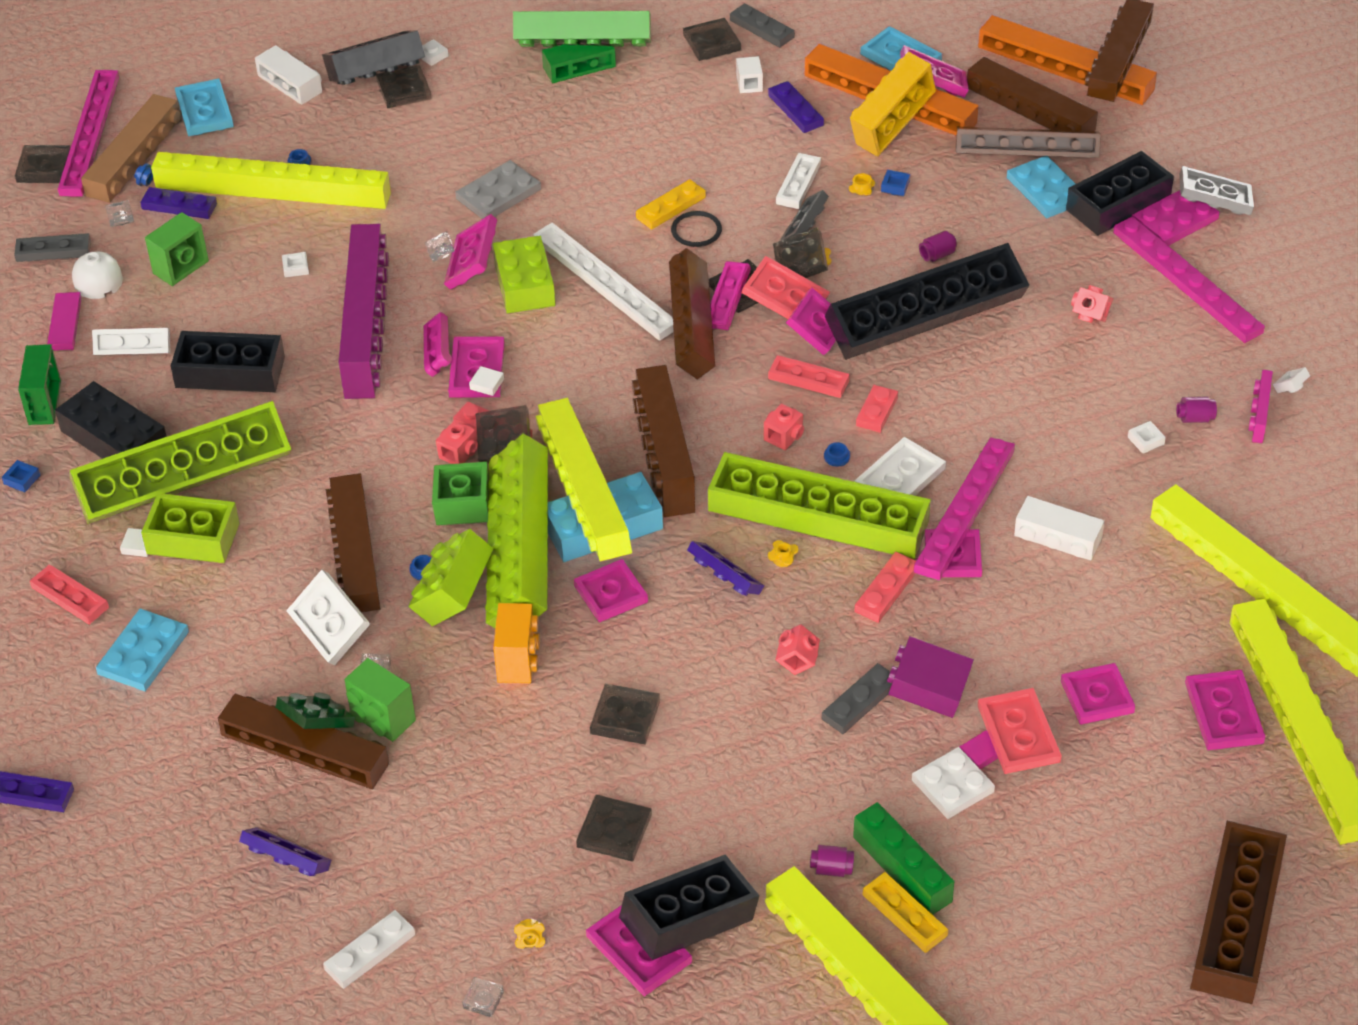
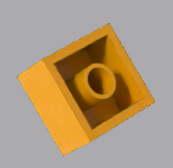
(516, 643)

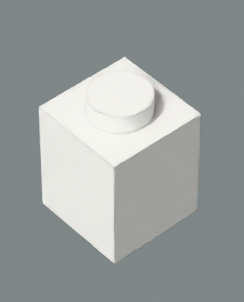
(749, 74)

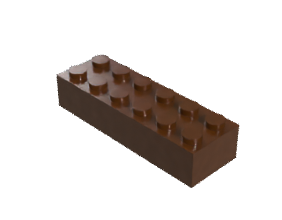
(664, 441)
(1239, 912)

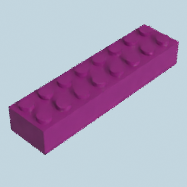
(363, 311)

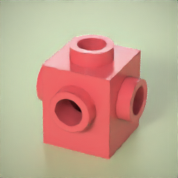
(1100, 304)
(783, 426)
(457, 443)
(797, 649)

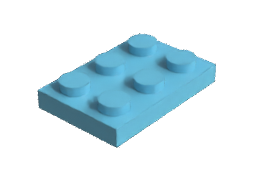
(887, 45)
(203, 107)
(1042, 185)
(142, 649)

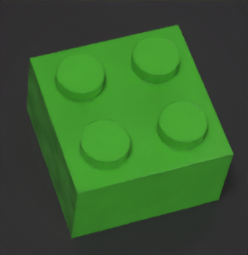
(176, 249)
(460, 493)
(380, 699)

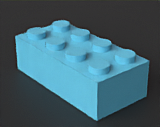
(635, 502)

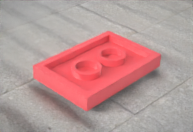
(779, 287)
(1019, 730)

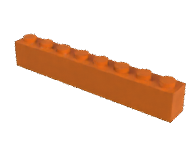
(1057, 56)
(860, 78)

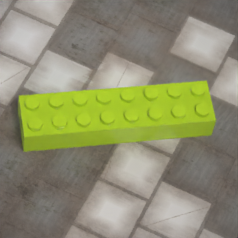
(179, 462)
(819, 505)
(518, 527)

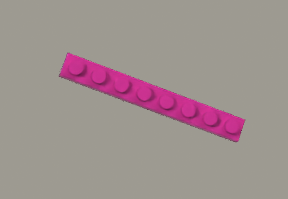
(88, 132)
(1189, 279)
(964, 509)

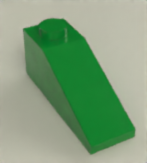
(572, 61)

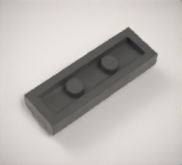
(762, 25)
(807, 213)
(52, 247)
(858, 699)

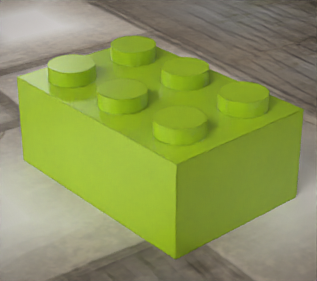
(523, 274)
(190, 528)
(450, 577)

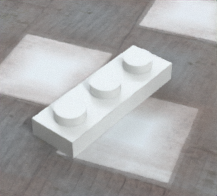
(798, 181)
(131, 341)
(369, 949)

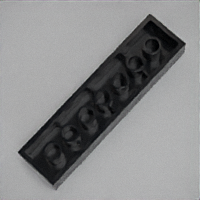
(926, 300)

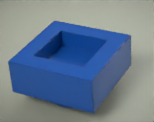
(895, 183)
(21, 476)

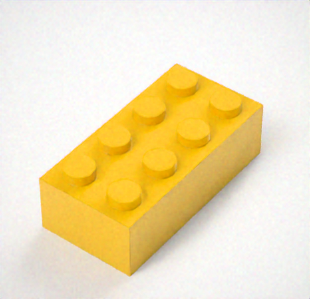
(892, 104)

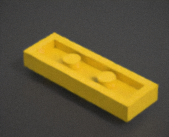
(670, 204)
(905, 912)

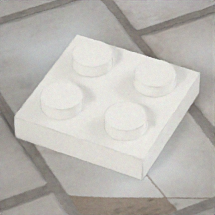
(953, 782)

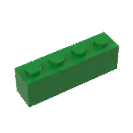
(903, 858)

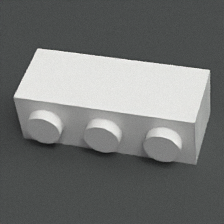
(288, 74)
(1059, 528)

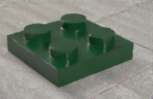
(315, 711)

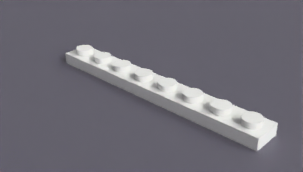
(606, 281)

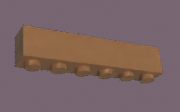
(131, 148)

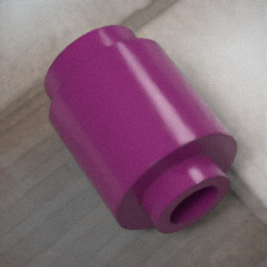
(938, 246)
(1196, 409)
(832, 860)

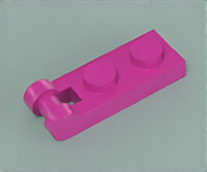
(436, 344)

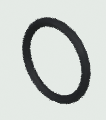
(696, 213)

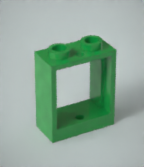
(39, 384)

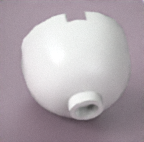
(96, 275)

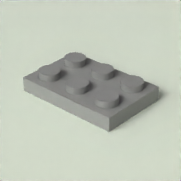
(498, 190)
(1216, 191)

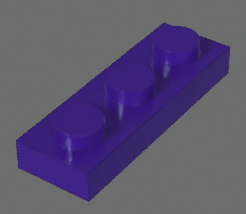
(796, 107)
(176, 202)
(725, 568)
(35, 791)
(284, 851)

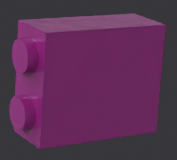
(929, 676)

